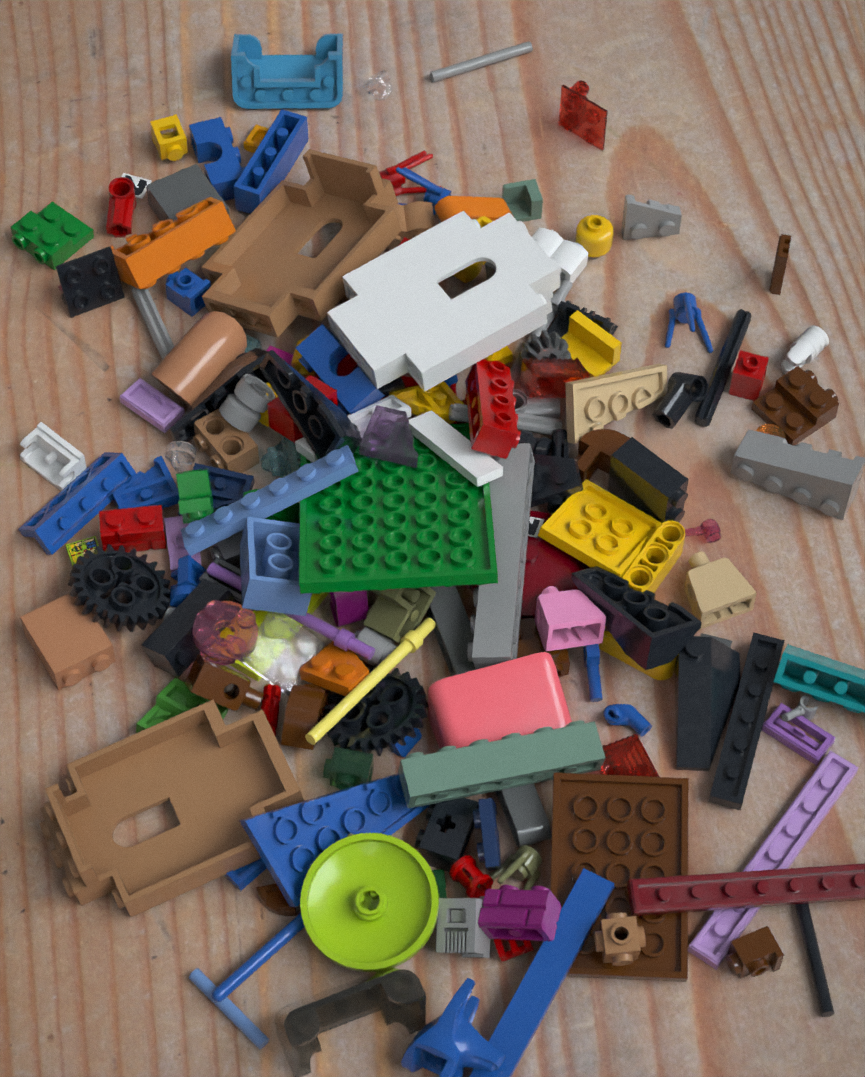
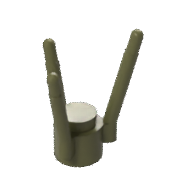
(520, 866)

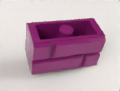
(520, 913)

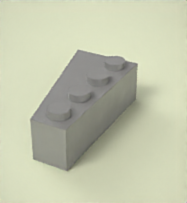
(799, 472)

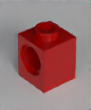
(748, 375)

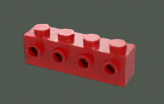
(492, 408)

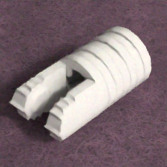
(805, 348)

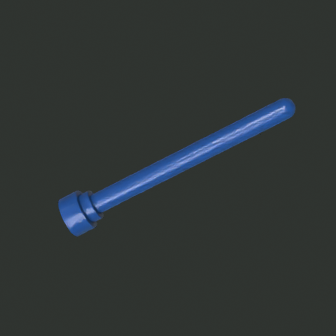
(258, 959)

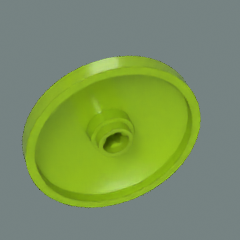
(369, 902)

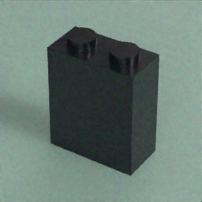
(647, 482)

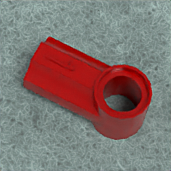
(121, 207)

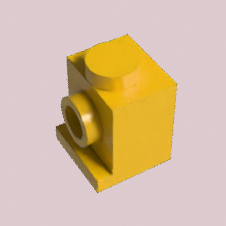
(171, 144)

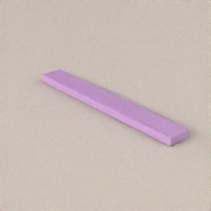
(777, 852)

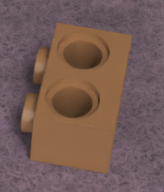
(221, 439)

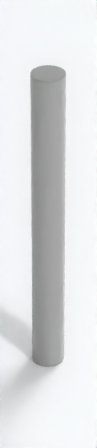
(481, 61)

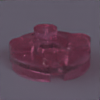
(219, 615)

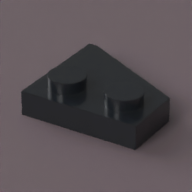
(554, 478)

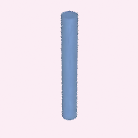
(230, 1010)

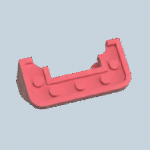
(497, 701)

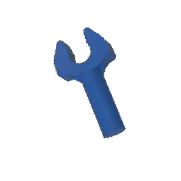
(591, 662)

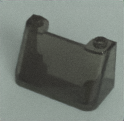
(391, 991)

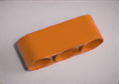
(473, 206)

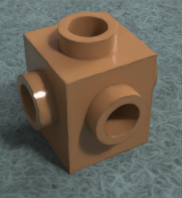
(619, 951)

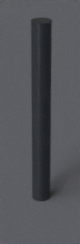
(814, 960)

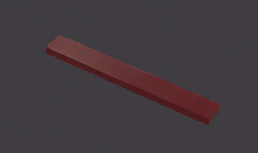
(746, 889)

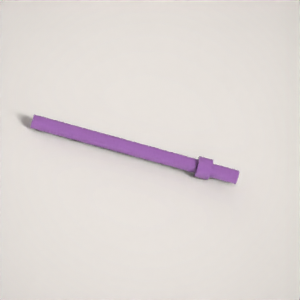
(342, 638)

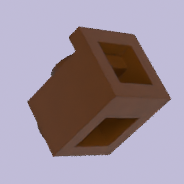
(754, 954)

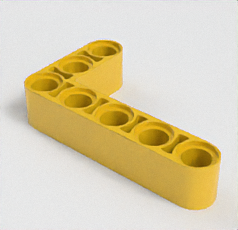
(651, 576)

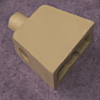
(717, 590)

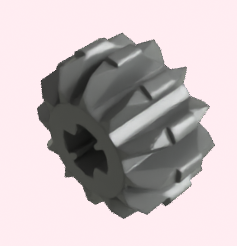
(545, 347)

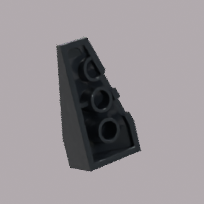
(218, 391)
(314, 414)
(640, 624)
(704, 693)

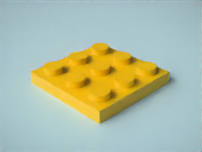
(599, 529)

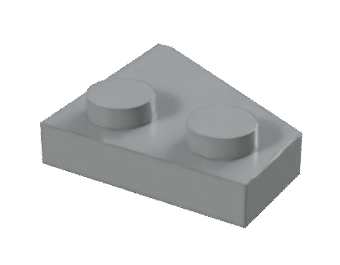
(649, 219)

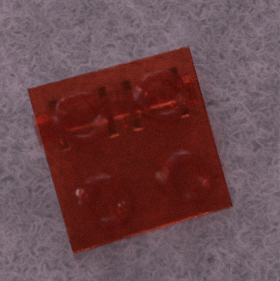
(582, 115)

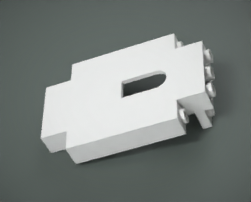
(406, 321)

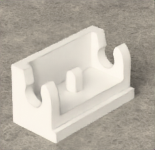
(52, 456)

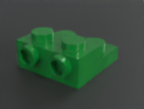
(51, 235)

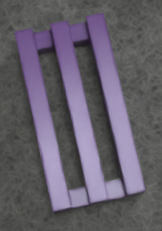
(796, 738)

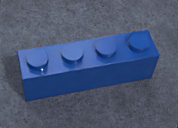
(271, 160)

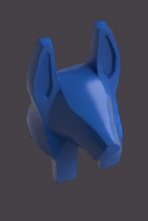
(451, 1040)

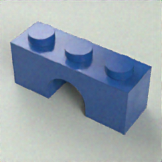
(214, 143)
(323, 354)

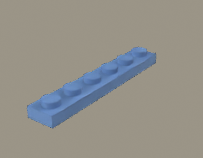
(269, 499)

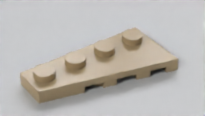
(610, 396)

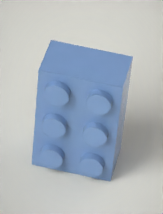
(271, 567)

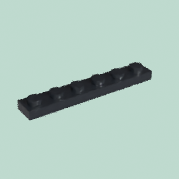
(746, 721)

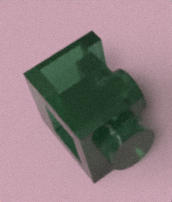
(348, 768)

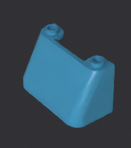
(287, 79)

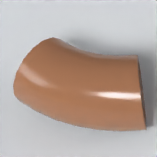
(201, 356)

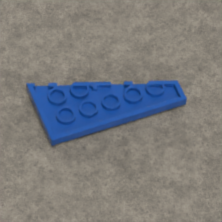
(298, 833)

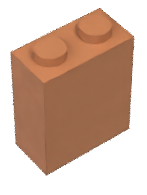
(67, 641)

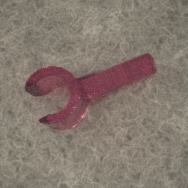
(709, 528)

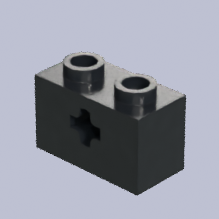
(442, 848)

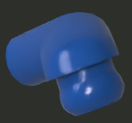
(626, 716)

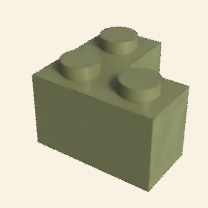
(398, 611)

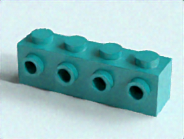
(822, 678)

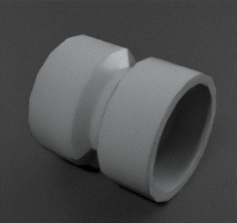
(244, 406)

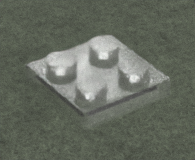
(282, 651)

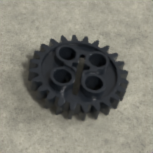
(119, 588)
(381, 715)

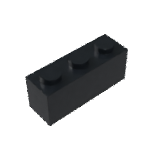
(172, 643)

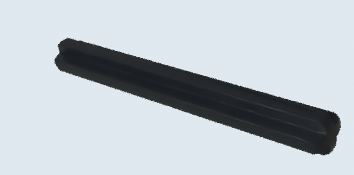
(723, 367)

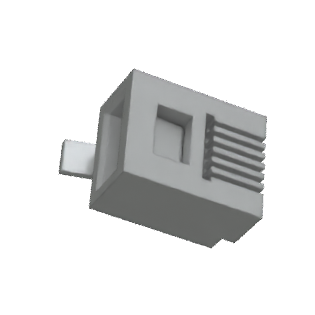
(459, 928)

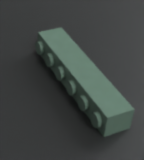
(500, 763)

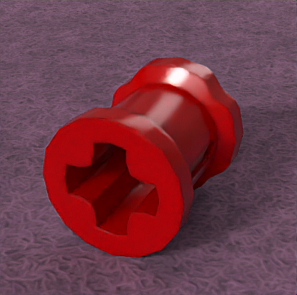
(469, 863)

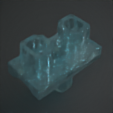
(281, 458)

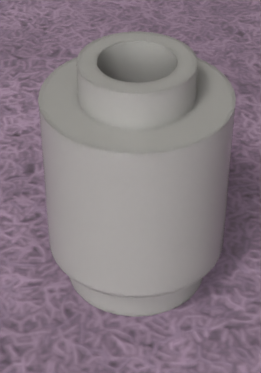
(381, 643)

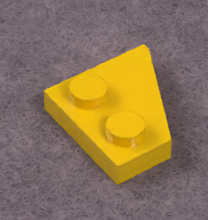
(435, 399)

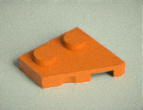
(334, 670)

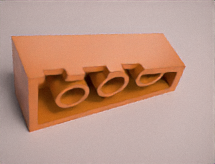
(172, 243)

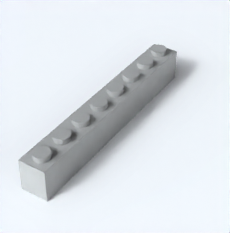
(500, 603)

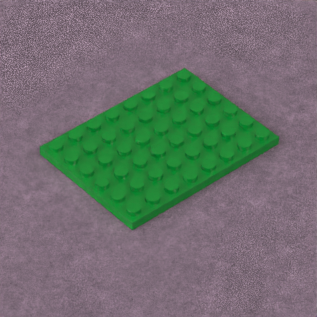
(397, 528)

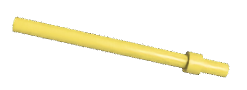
(409, 644)

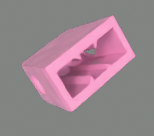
(568, 619)

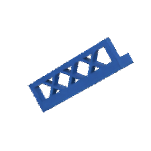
(78, 502)

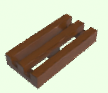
(780, 264)

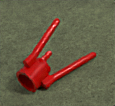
(398, 180)

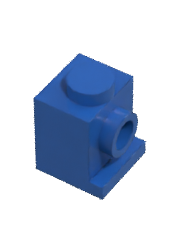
(186, 291)

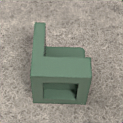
(523, 200)

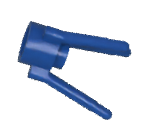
(433, 193)
(686, 312)

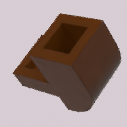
(596, 451)
(302, 713)

